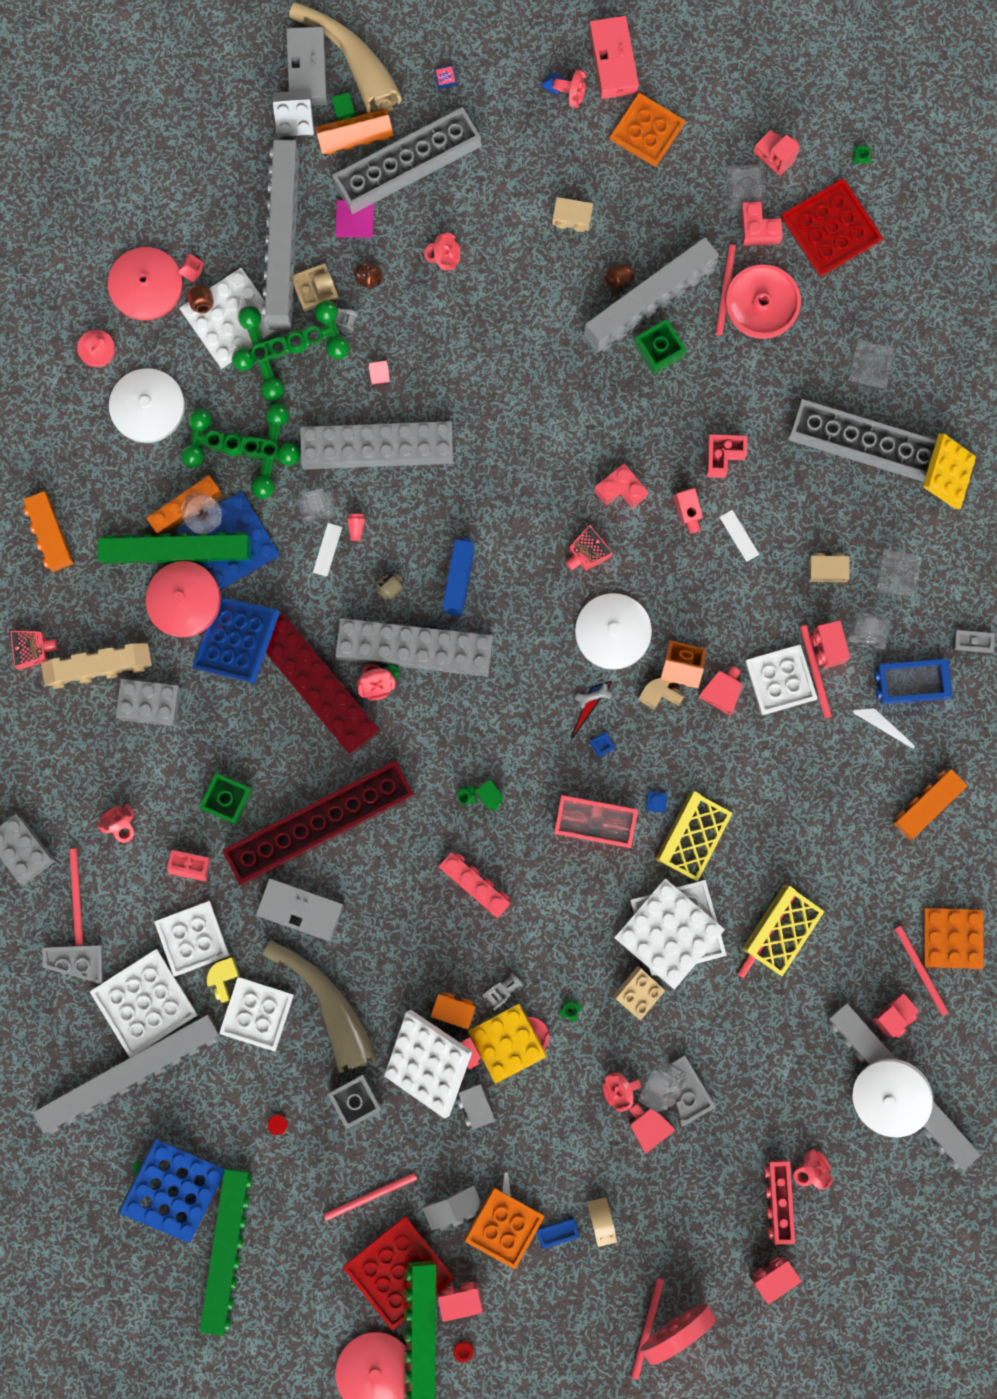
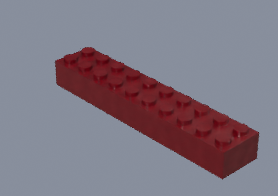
(318, 823)

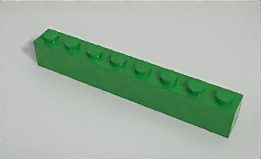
(174, 549)
(225, 1252)
(420, 1330)

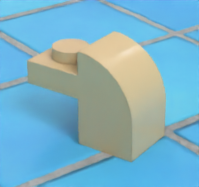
(656, 690)
(602, 1221)

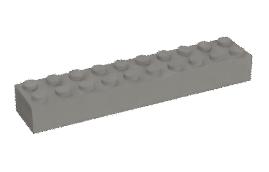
(282, 235)

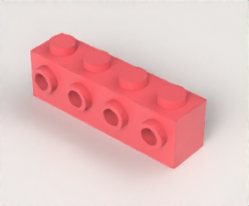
(474, 885)
(781, 1202)

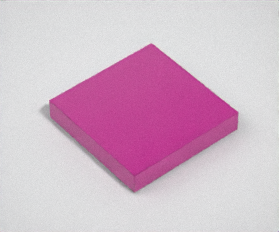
(354, 225)

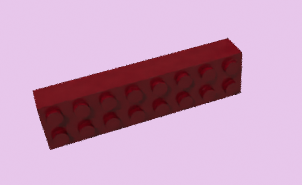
(319, 687)

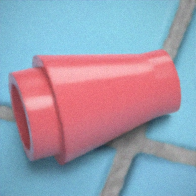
(355, 526)

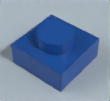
(656, 802)

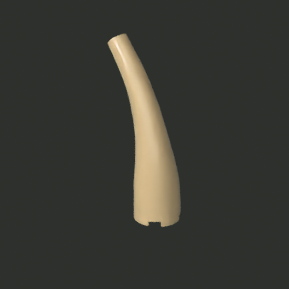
(369, 73)

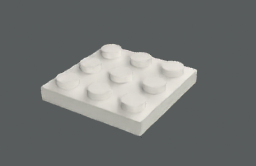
(781, 680)
(192, 938)
(256, 1014)

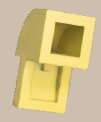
(218, 974)

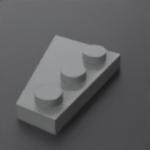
(78, 961)
(693, 1098)

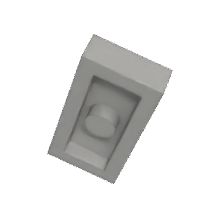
(974, 641)

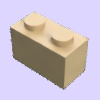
(572, 214)
(828, 568)

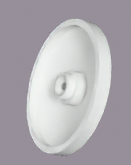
(146, 405)
(613, 631)
(893, 1097)

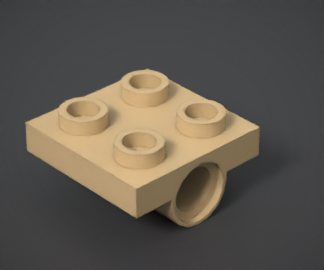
(314, 286)
(638, 993)

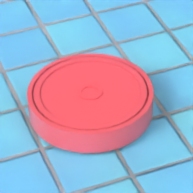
(678, 1334)

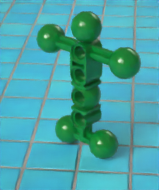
(244, 358)
(263, 485)

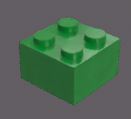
(660, 346)
(226, 799)

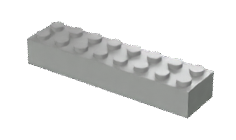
(407, 160)
(651, 295)
(862, 440)
(376, 445)
(414, 647)

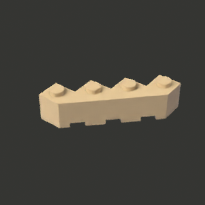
(105, 662)

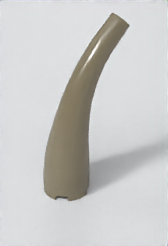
(346, 1033)

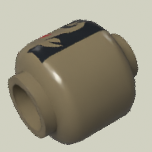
(389, 585)

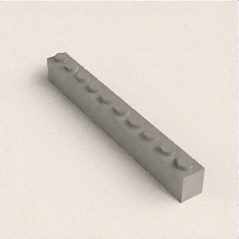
(870, 1049)
(126, 1074)

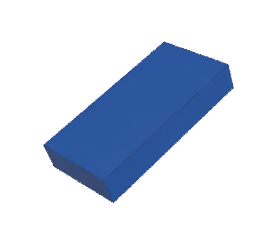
(557, 1233)

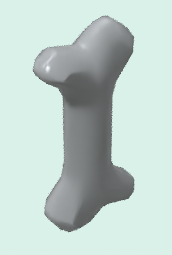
(583, 699)

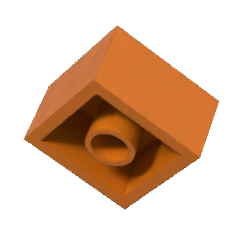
(683, 664)
(453, 1011)

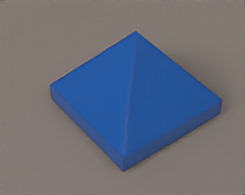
(548, 82)

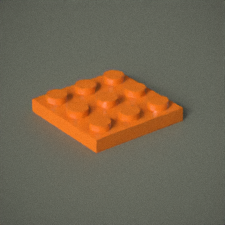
(647, 130)
(953, 938)
(503, 1228)

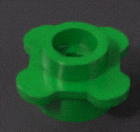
(861, 150)
(393, 669)
(466, 795)
(571, 1015)

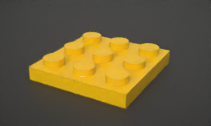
(949, 471)
(507, 1043)

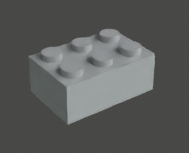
(148, 702)
(22, 850)

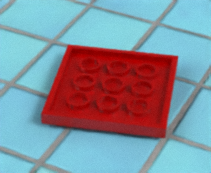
(831, 227)
(382, 1265)

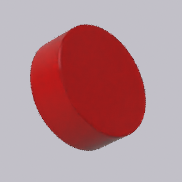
(277, 1124)
(463, 1351)

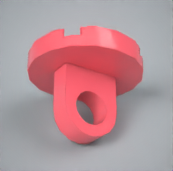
(575, 88)
(445, 251)
(96, 348)
(375, 682)
(117, 819)
(619, 1091)
(816, 1168)

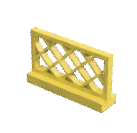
(677, 832)
(770, 919)

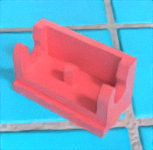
(188, 865)

